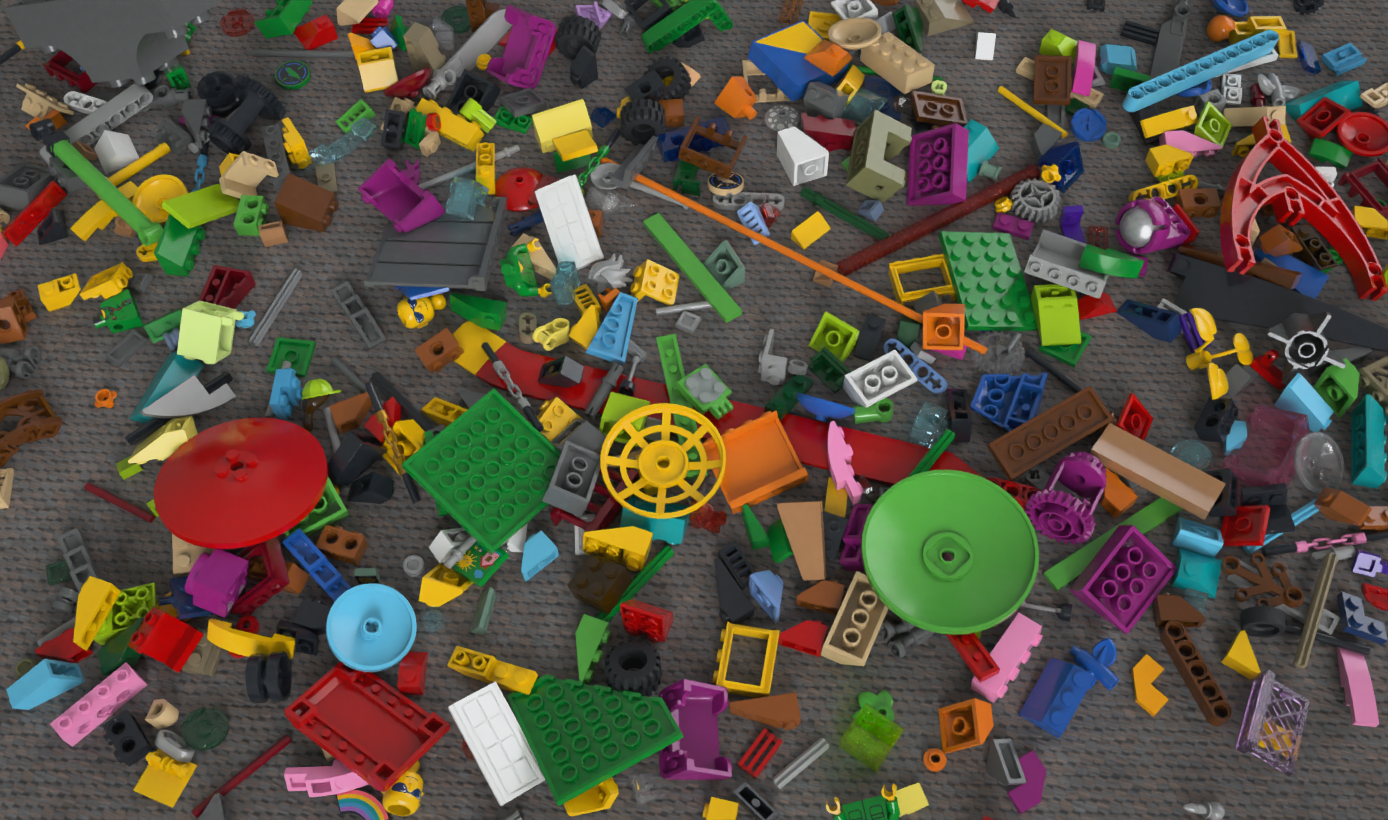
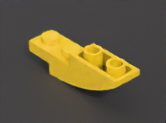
(490, 670)

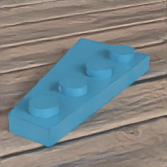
(614, 333)

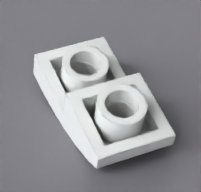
(1231, 88)

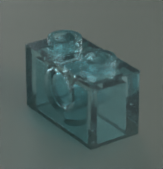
(928, 425)

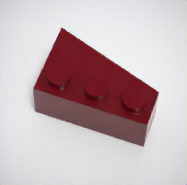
(829, 133)

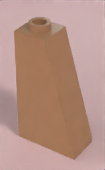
(806, 536)

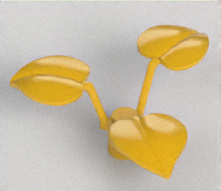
(1200, 359)

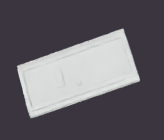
(569, 222)
(497, 743)

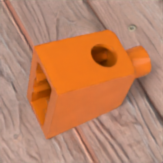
(737, 99)

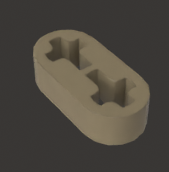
(523, 327)

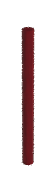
(246, 772)

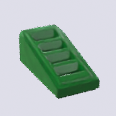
(756, 534)

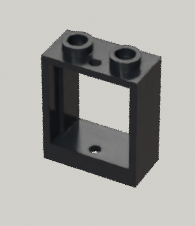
(653, 19)

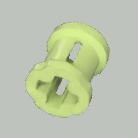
(938, 87)

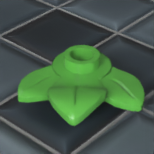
(881, 702)

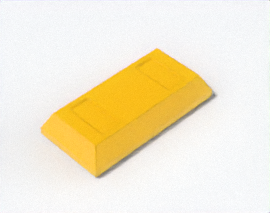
(1287, 45)

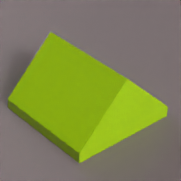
(1212, 125)
(835, 336)

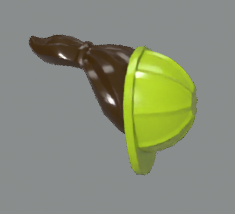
(314, 395)

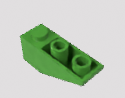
(589, 640)

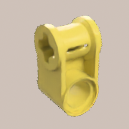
(552, 333)

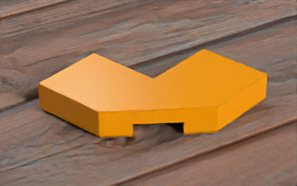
(1146, 694)

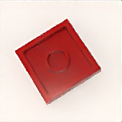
(1246, 527)

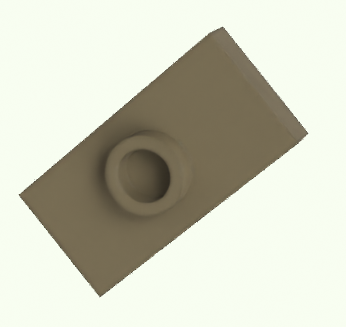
(327, 177)

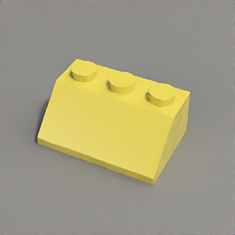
(560, 122)

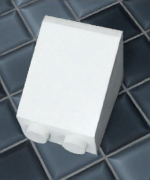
(801, 156)

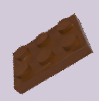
(1052, 80)
(938, 109)

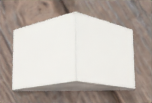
(984, 46)

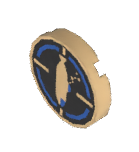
(722, 186)

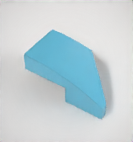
(1236, 437)

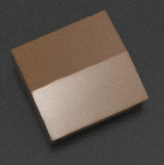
(273, 233)

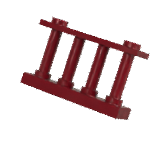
(604, 514)

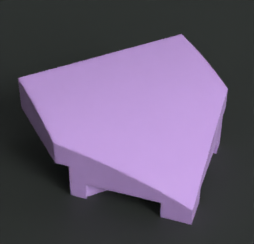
(594, 13)

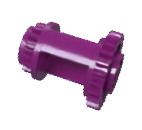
(1061, 513)

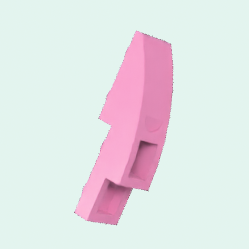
(839, 463)
(323, 779)

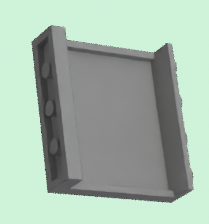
(1057, 261)

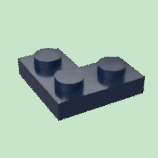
(1355, 621)

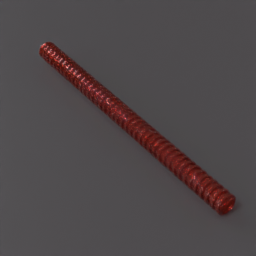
(936, 221)

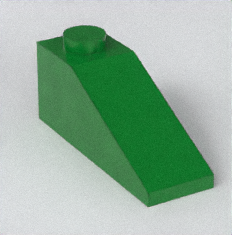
(480, 311)

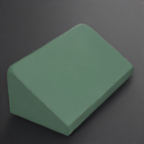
(483, 611)

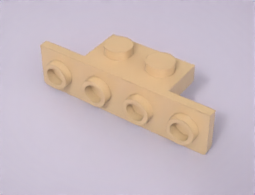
(39, 103)

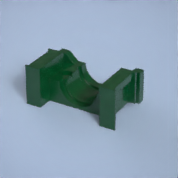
(686, 177)

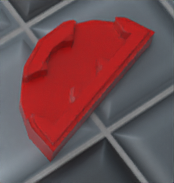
(1376, 596)

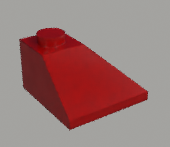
(316, 33)

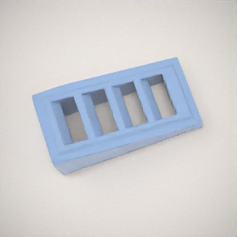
(747, 213)

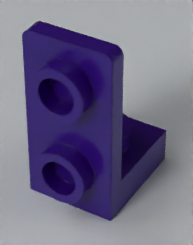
(1070, 222)

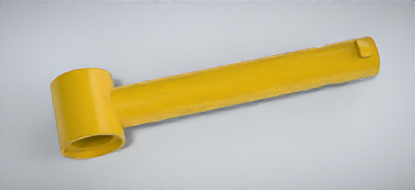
(139, 164)

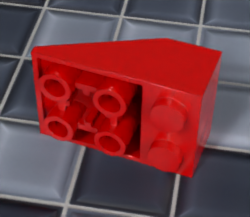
(646, 620)

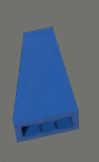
(1311, 279)

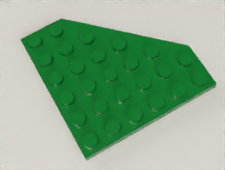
(589, 731)

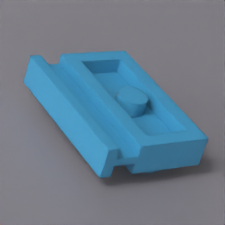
(1343, 59)

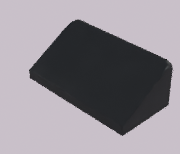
(754, 803)

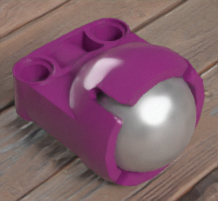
(1150, 226)

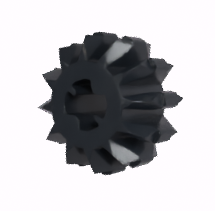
(1308, 6)

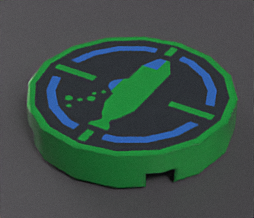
(292, 75)

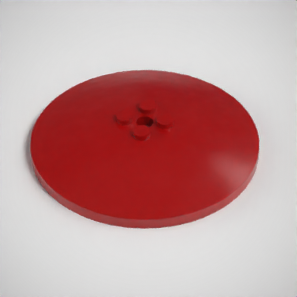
(230, 509)

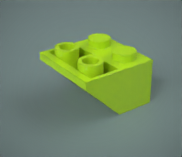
(616, 408)

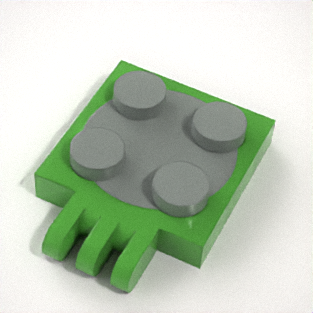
(706, 392)

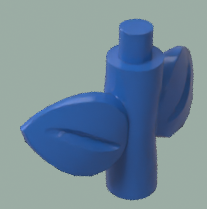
(1097, 663)

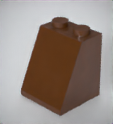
(305, 204)

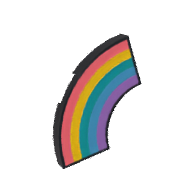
(361, 804)

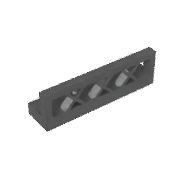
(634, 163)

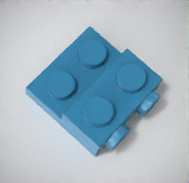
(285, 393)

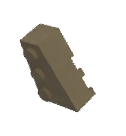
(423, 49)

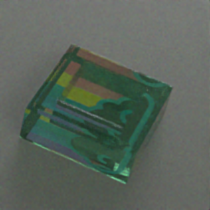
(58, 572)

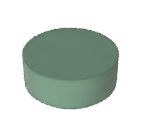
(1111, 140)

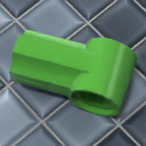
(873, 412)

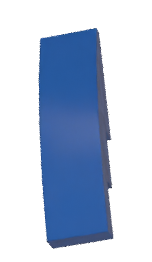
(316, 564)

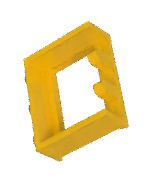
(919, 264)
(723, 658)

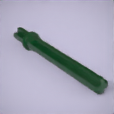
(842, 213)

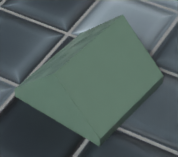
(726, 266)

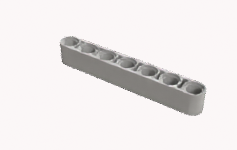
(107, 117)

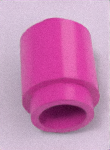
(383, 8)

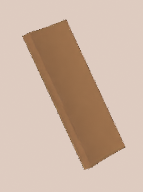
(1157, 471)

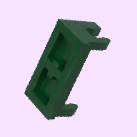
(829, 369)

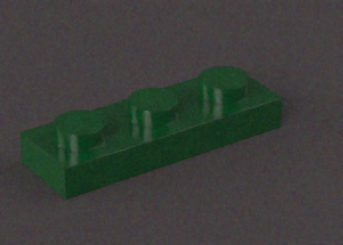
(786, 397)

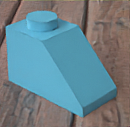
(537, 554)

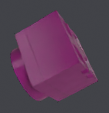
(217, 581)

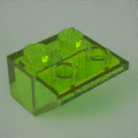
(871, 737)

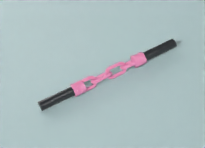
(1302, 546)

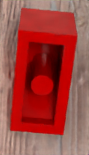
(805, 637)
(412, 673)

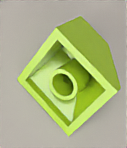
(1058, 44)

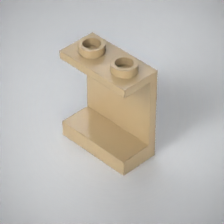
(246, 174)

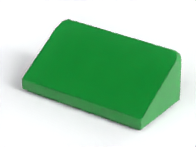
(575, 163)

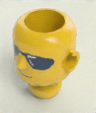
(419, 311)
(405, 794)

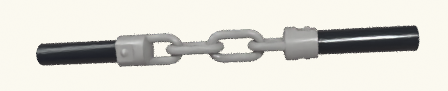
(522, 402)

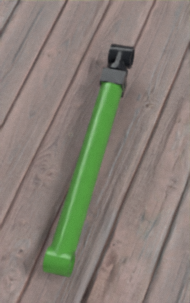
(59, 146)

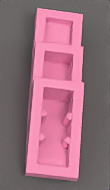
(1357, 688)

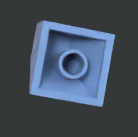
(767, 591)

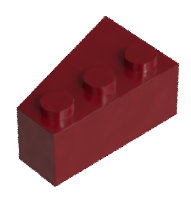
(227, 286)

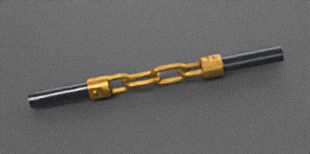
(382, 417)

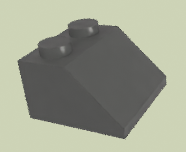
(824, 101)

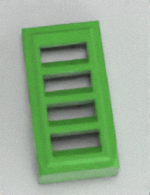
(355, 109)

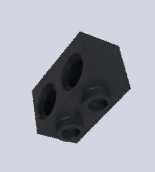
(1216, 419)
(1228, 496)
(131, 735)

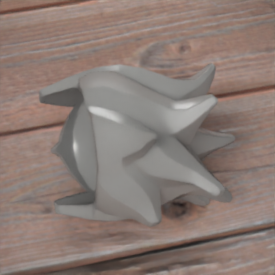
(609, 274)

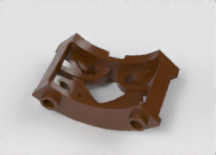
(36, 429)

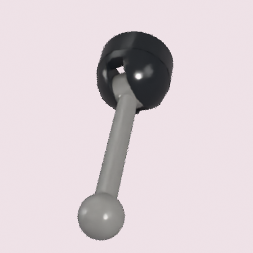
(628, 383)
(1062, 611)

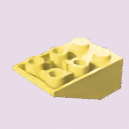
(164, 440)

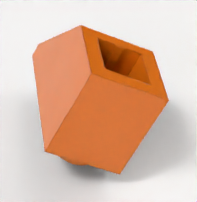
(1116, 496)

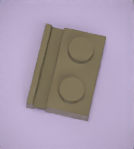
(204, 657)

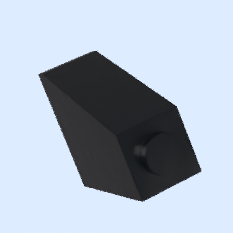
(354, 457)

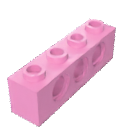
(98, 704)

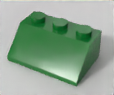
(178, 247)

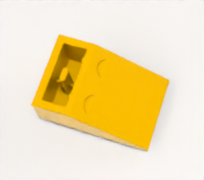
(621, 545)

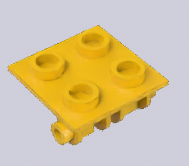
(164, 778)

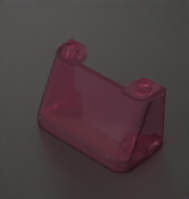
(1270, 447)

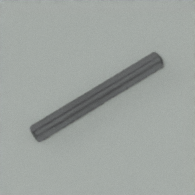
(275, 307)

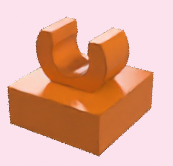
(608, 300)

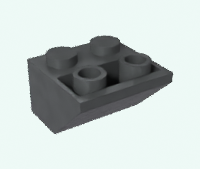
(582, 434)

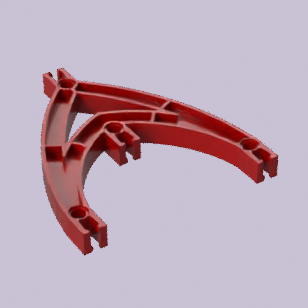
(1294, 195)

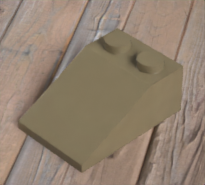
(942, 15)

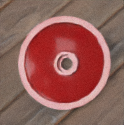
(1364, 134)
(517, 187)

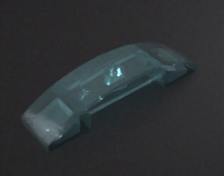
(342, 147)

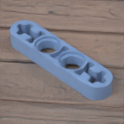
(916, 365)

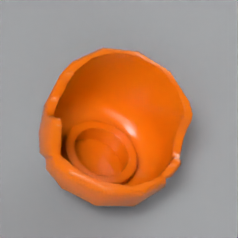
(1220, 27)

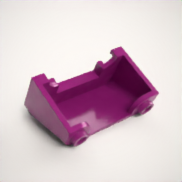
(525, 49)
(400, 198)
(695, 712)

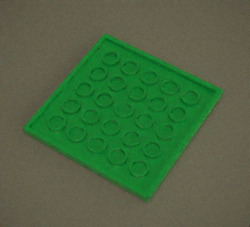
(487, 470)

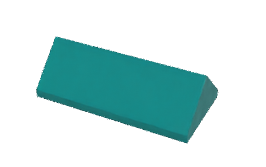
(1342, 92)
(172, 373)

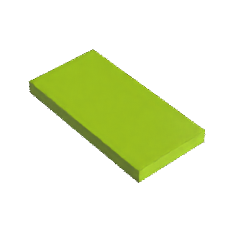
(201, 206)

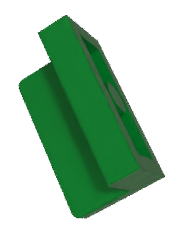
(162, 324)

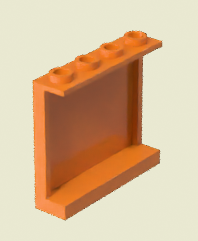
(757, 462)

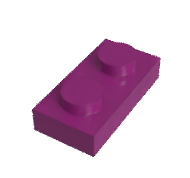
(1013, 225)

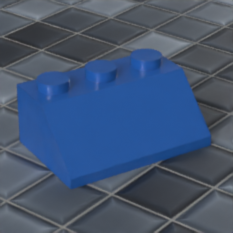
(1056, 696)

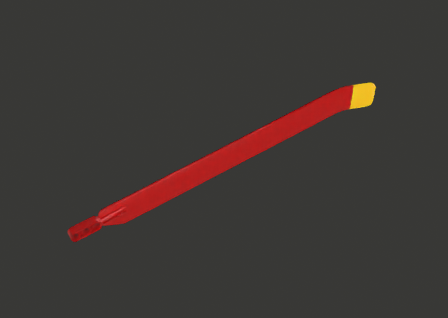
(873, 455)

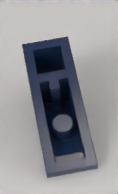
(1153, 320)

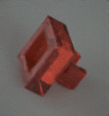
(769, 214)

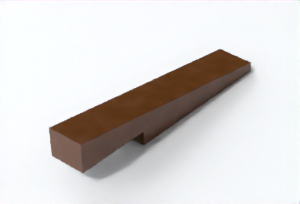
(1274, 274)

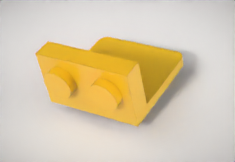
(655, 282)
(555, 417)
(594, 799)

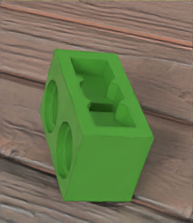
(250, 215)

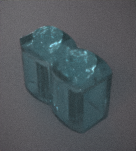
(565, 282)

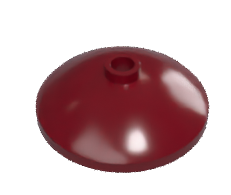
(409, 85)

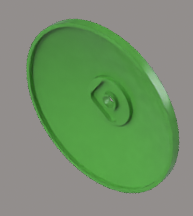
(956, 515)

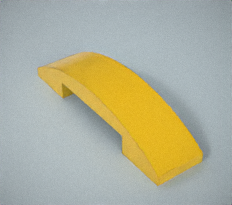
(247, 643)

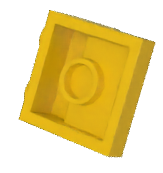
(295, 145)
(107, 282)

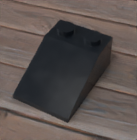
(472, 87)

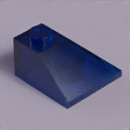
(1069, 164)

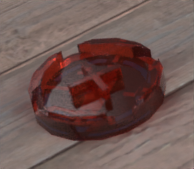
(237, 23)

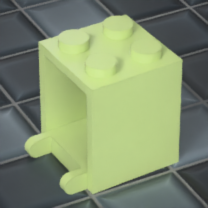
(207, 331)

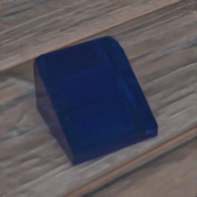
(602, 116)

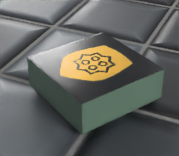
(367, 575)

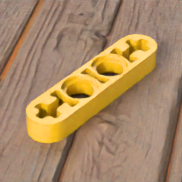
(1163, 188)

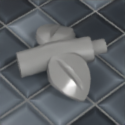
(1279, 93)

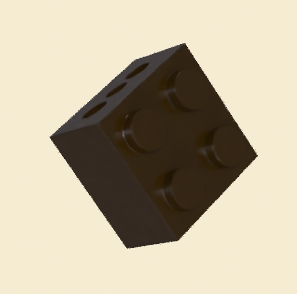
(600, 583)

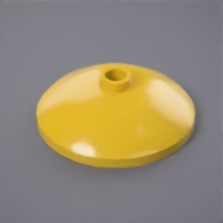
(153, 192)

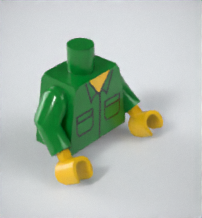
(519, 271)
(875, 808)

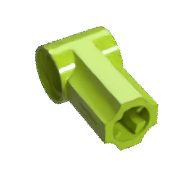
(473, 112)

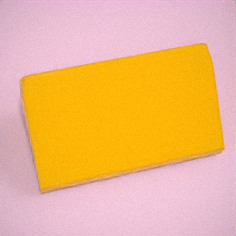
(810, 230)

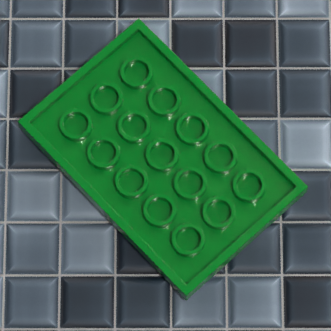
(988, 281)

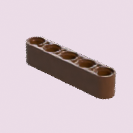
(1195, 684)

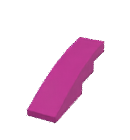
(1083, 68)

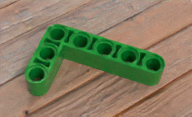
(683, 20)

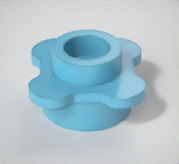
(248, 322)

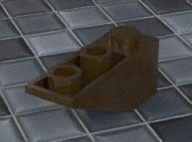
(1314, 251)

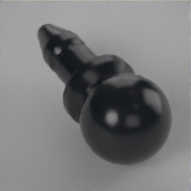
(1006, 7)

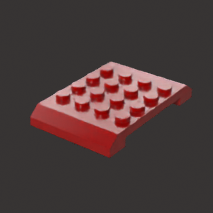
(366, 724)

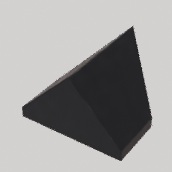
(53, 227)

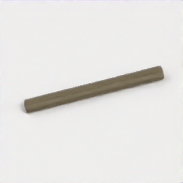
(1315, 611)

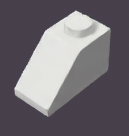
(446, 542)

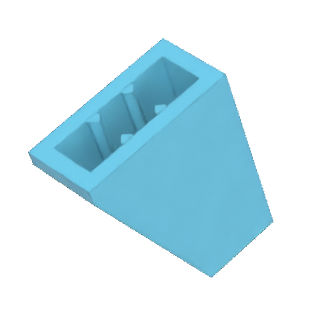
(1303, 399)
(44, 683)

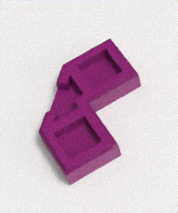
(1030, 793)

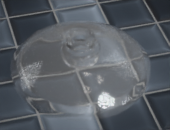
(1318, 462)

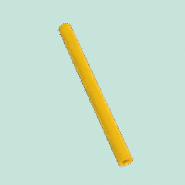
(1030, 110)

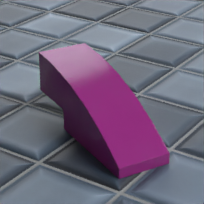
(851, 556)

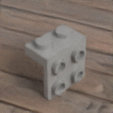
(771, 367)

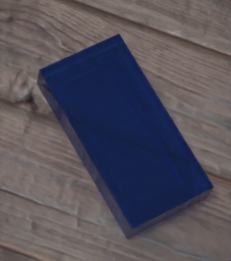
(1308, 57)

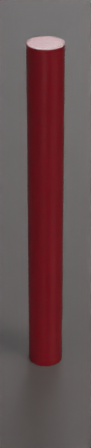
(119, 502)

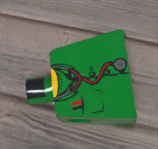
(119, 313)

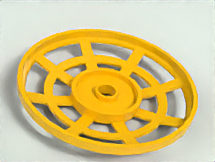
(663, 450)

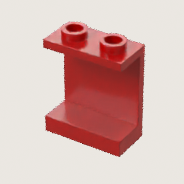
(165, 639)

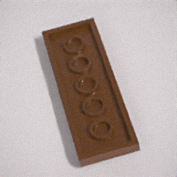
(1050, 432)

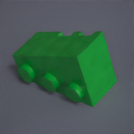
(283, 17)

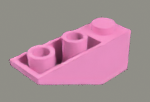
(1189, 143)

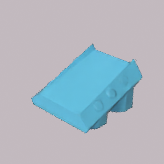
(1117, 56)

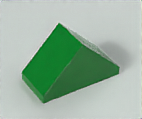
(177, 77)

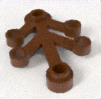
(1264, 582)

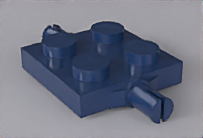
(181, 600)

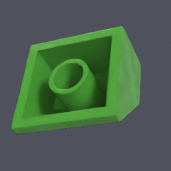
(1338, 387)

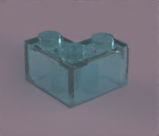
(464, 198)

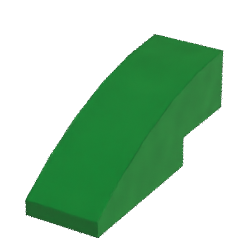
(1110, 262)

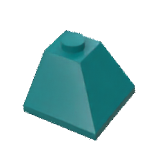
(1196, 572)

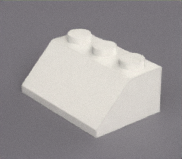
(878, 379)

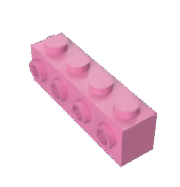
(1009, 654)

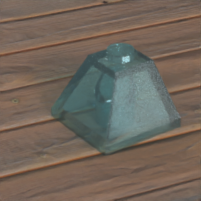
(862, 105)

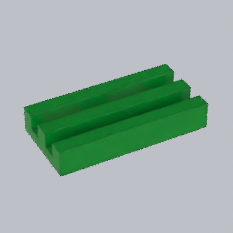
(417, 130)

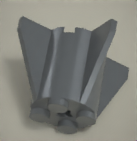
(1304, 342)

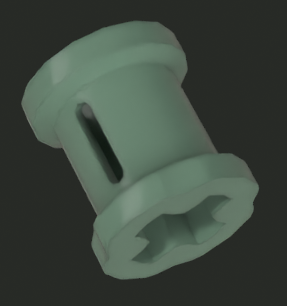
(990, 171)

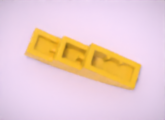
(100, 214)

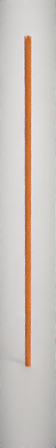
(790, 253)

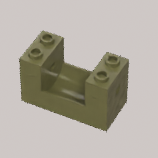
(873, 141)

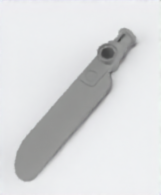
(465, 58)

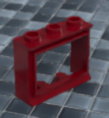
(55, 67)
(1357, 187)
(271, 585)

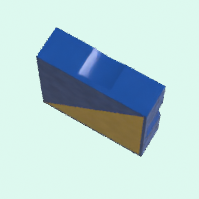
(783, 61)

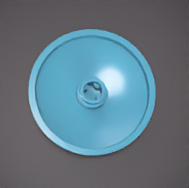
(371, 627)

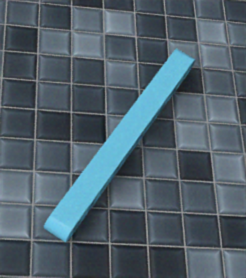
(1200, 71)

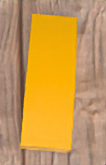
(1254, 26)

